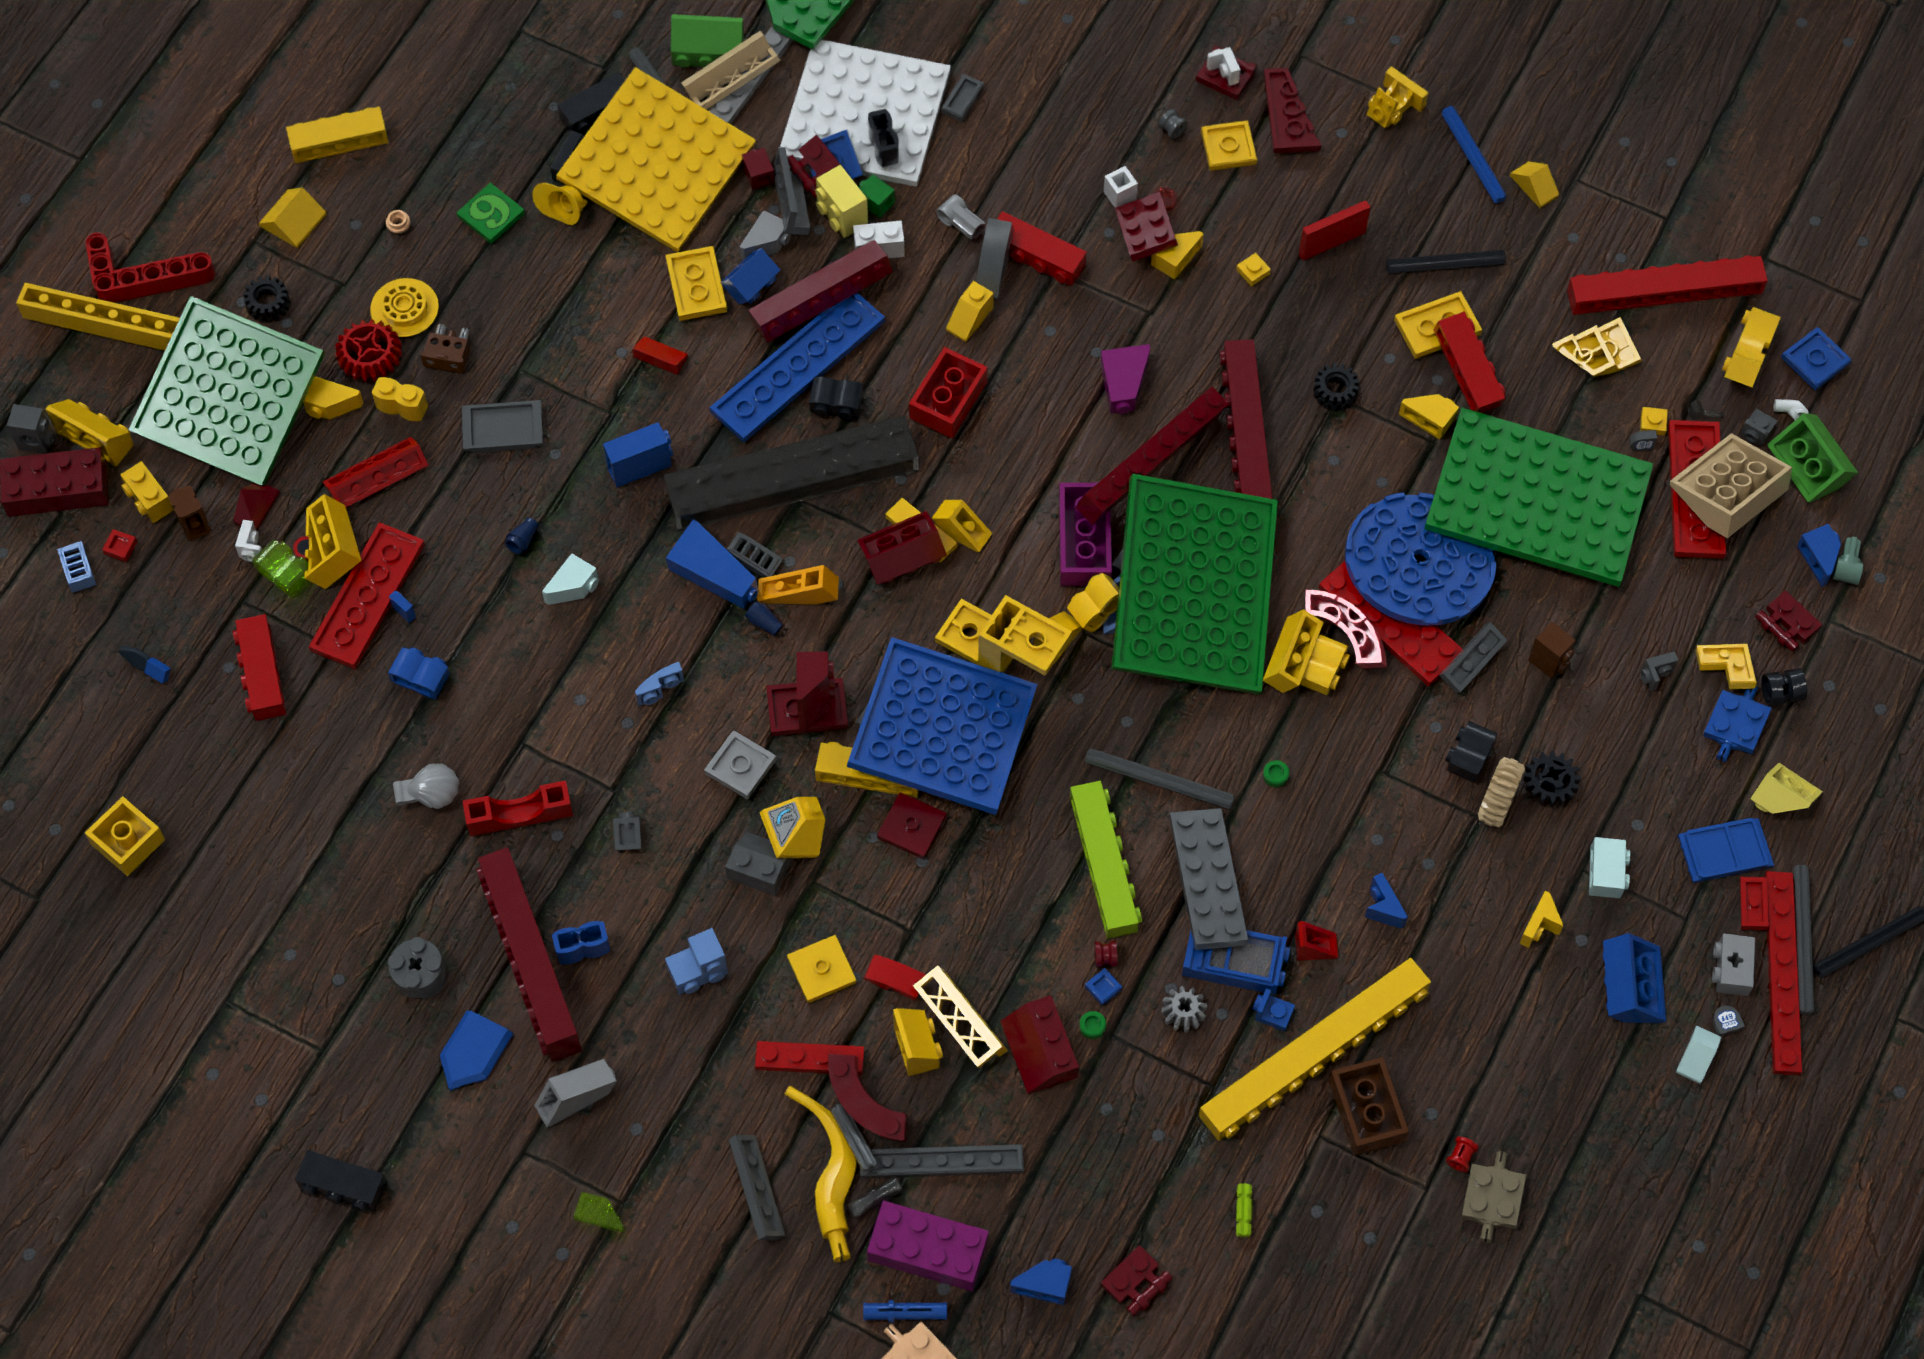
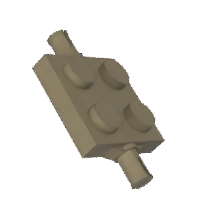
(1493, 1196)

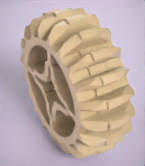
(1501, 792)

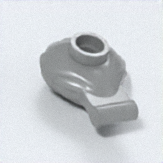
(432, 786)

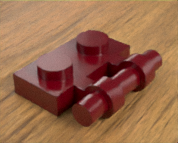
(819, 158)
(1793, 617)
(1130, 1275)

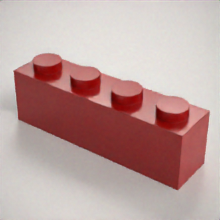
(1045, 251)
(1469, 363)
(260, 667)

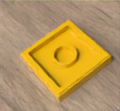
(1228, 145)

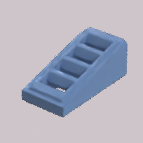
(80, 582)

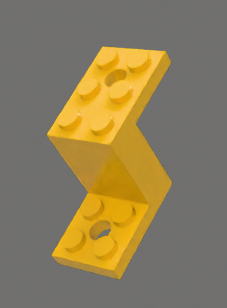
(1003, 636)

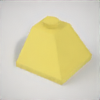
(1784, 791)

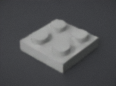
(740, 764)

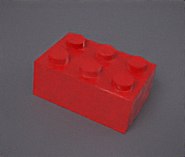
(948, 392)

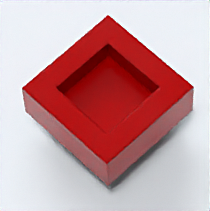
(119, 545)

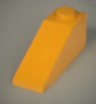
(802, 586)

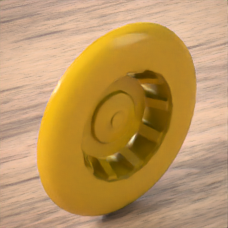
(403, 299)

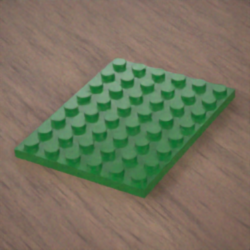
(1539, 497)
(1195, 584)

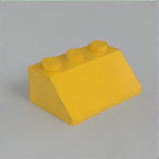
(90, 430)

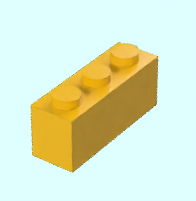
(1293, 651)

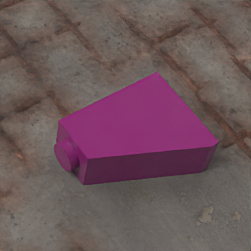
(1123, 376)

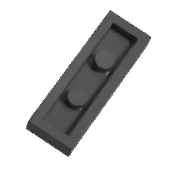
(1473, 657)

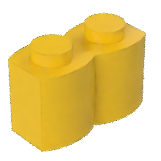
(399, 399)
(1095, 603)
(1324, 665)

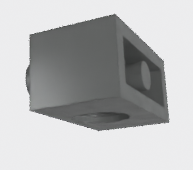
(30, 429)

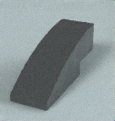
(994, 255)

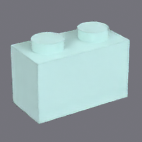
(1608, 867)

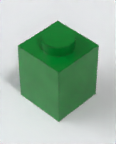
(878, 194)

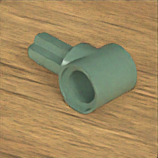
(1848, 566)

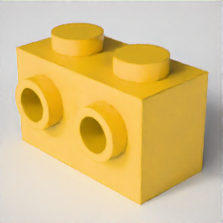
(147, 492)

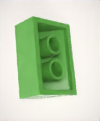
(703, 39)
(1815, 457)

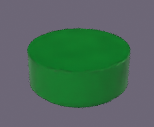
(1276, 773)
(1092, 1025)

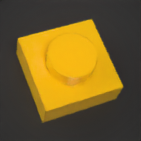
(1253, 269)
(1653, 419)

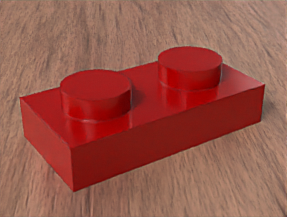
(1754, 903)

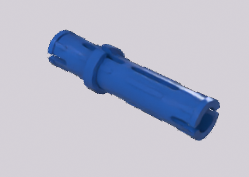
(904, 1311)

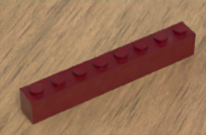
(1245, 418)
(1152, 454)

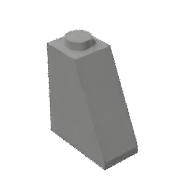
(574, 1091)

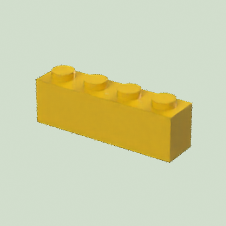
(337, 134)
(833, 769)

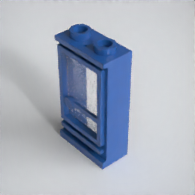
(1244, 967)

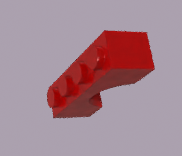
(492, 815)

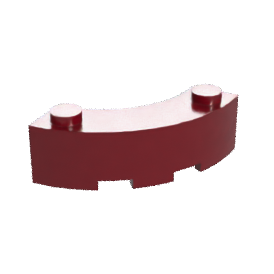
(858, 1102)

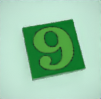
(490, 213)

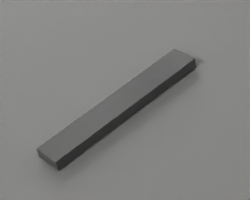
(946, 1161)

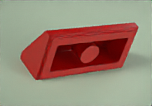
(659, 355)

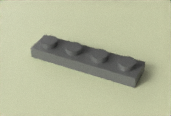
(757, 1187)

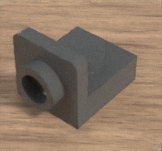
(1758, 427)
(1658, 666)
(627, 831)

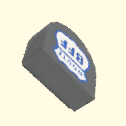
(1643, 440)
(1727, 1021)

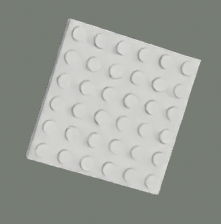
(849, 82)

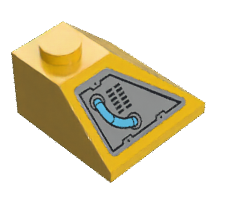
(795, 827)

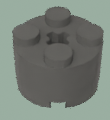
(404, 964)

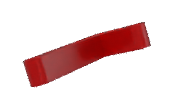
(142, 274)

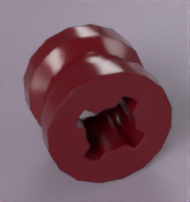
(1105, 953)

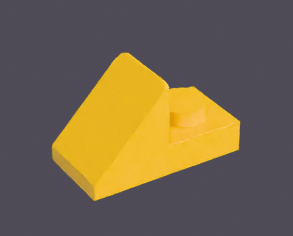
(1543, 918)

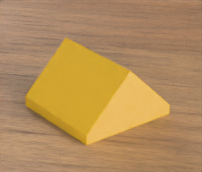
(293, 216)

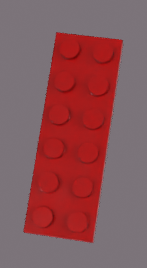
(1686, 444)
(365, 595)
(1419, 647)

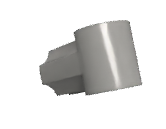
(956, 213)

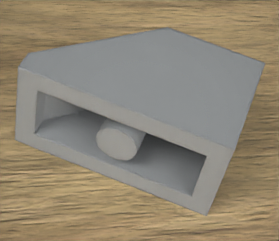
(765, 234)

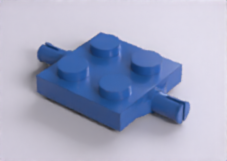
(1737, 722)

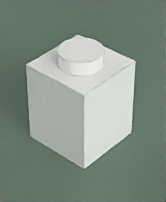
(1120, 187)

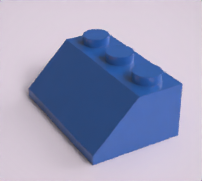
(1634, 980)

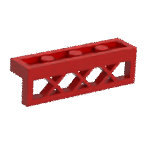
(376, 472)

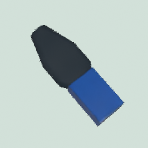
(143, 662)

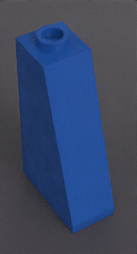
(708, 564)

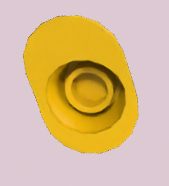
(559, 202)

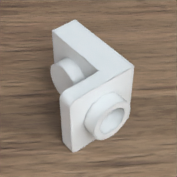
(1226, 62)
(247, 541)

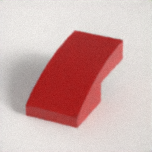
(893, 975)

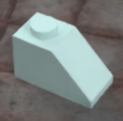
(571, 581)

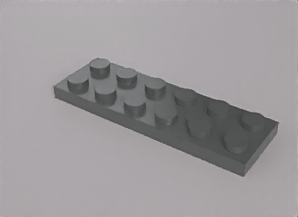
(1208, 879)

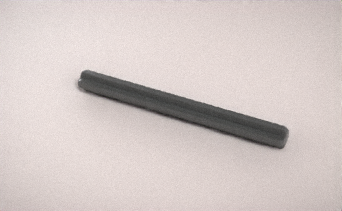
(1159, 778)
(1803, 939)

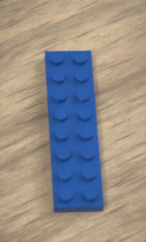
(795, 365)

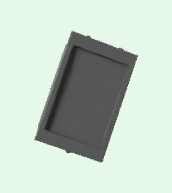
(502, 426)

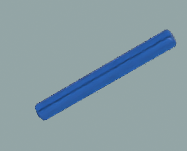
(1474, 154)

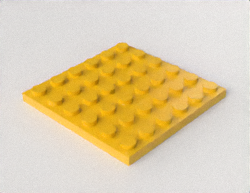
(656, 159)

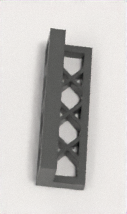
(790, 196)

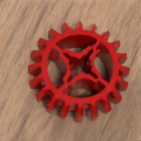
(365, 341)

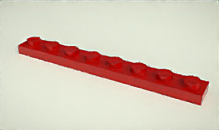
(1783, 975)

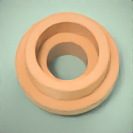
(397, 216)

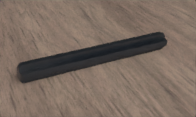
(1445, 261)
(1869, 942)

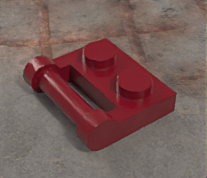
(1215, 81)

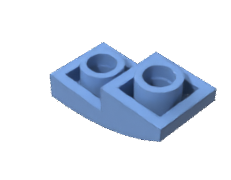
(651, 689)

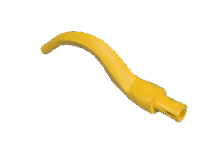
(834, 1180)

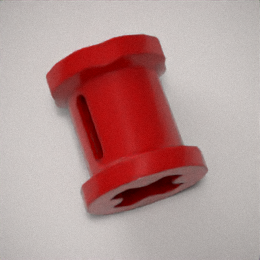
(1462, 1154)

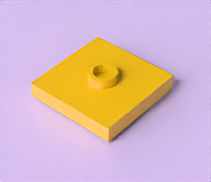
(821, 969)

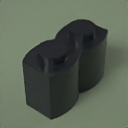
(883, 138)
(836, 398)
(1471, 751)

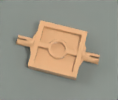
(916, 1344)

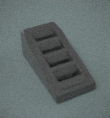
(758, 549)

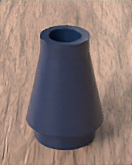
(520, 537)
(763, 618)

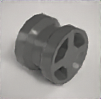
(1172, 123)

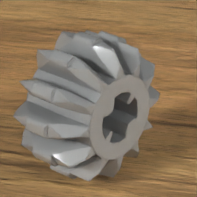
(1185, 999)

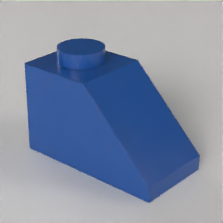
(1820, 551)
(1044, 1281)

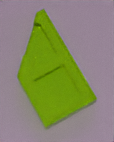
(597, 1211)

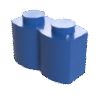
(419, 672)
(576, 943)

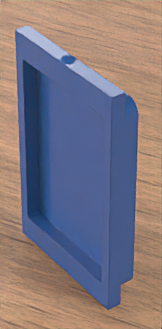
(1725, 849)

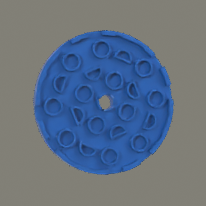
(1389, 578)

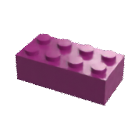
(1083, 546)
(927, 1246)

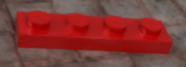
(801, 1056)

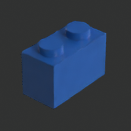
(751, 276)

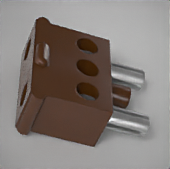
(446, 351)

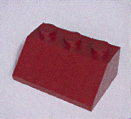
(902, 548)
(814, 687)
(1040, 1045)

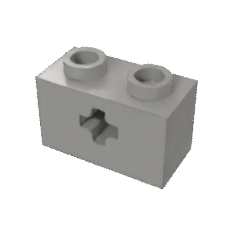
(1740, 951)

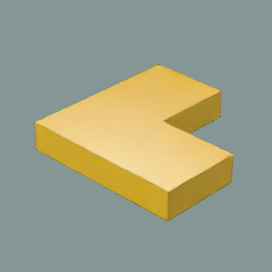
(1729, 657)

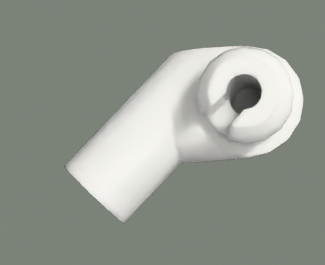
(1792, 407)

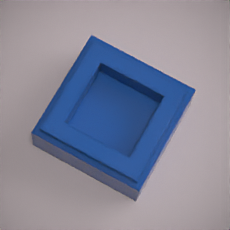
(402, 606)
(1103, 987)

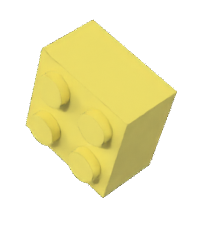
(841, 201)

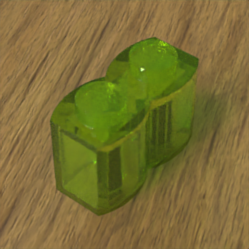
(281, 567)

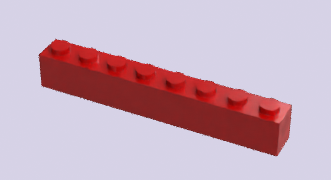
(1666, 285)

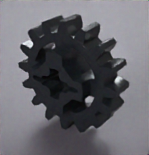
(1546, 787)

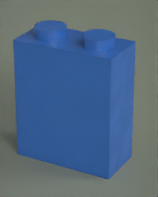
(638, 454)

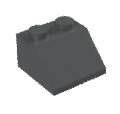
(756, 864)

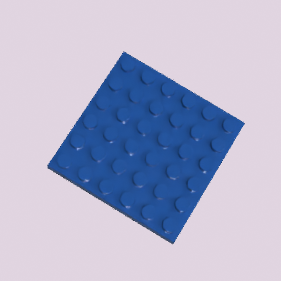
(942, 725)

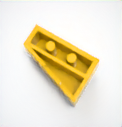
(331, 542)

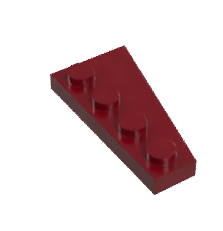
(1287, 114)

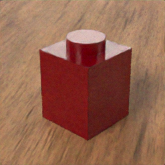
(758, 168)

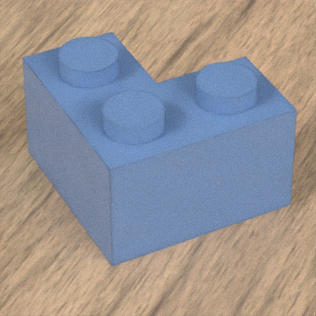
(698, 964)

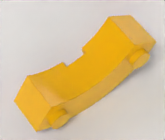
(1748, 354)

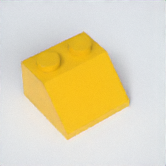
(916, 1040)

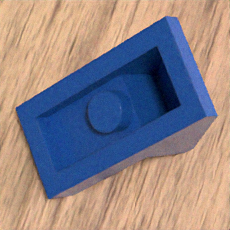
(1388, 908)

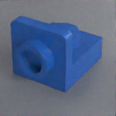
(1273, 1010)

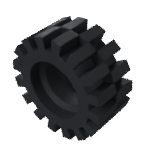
(270, 310)
(1340, 375)

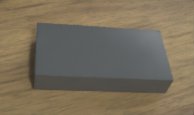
(962, 98)

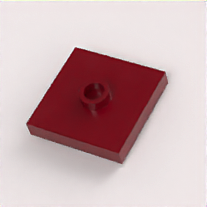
(911, 825)

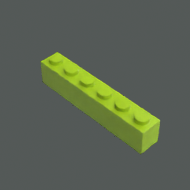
(1104, 859)

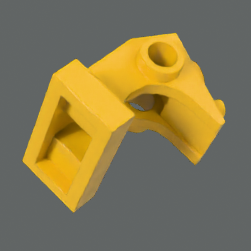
(1402, 92)

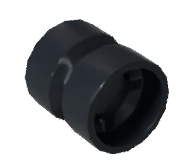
(1783, 687)

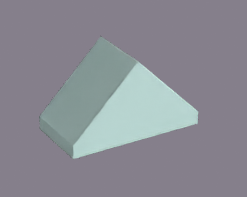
(1698, 1054)

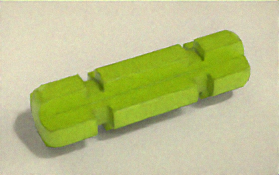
(1244, 1210)

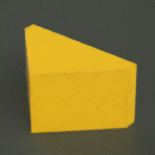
(1536, 182)

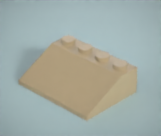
(1732, 484)

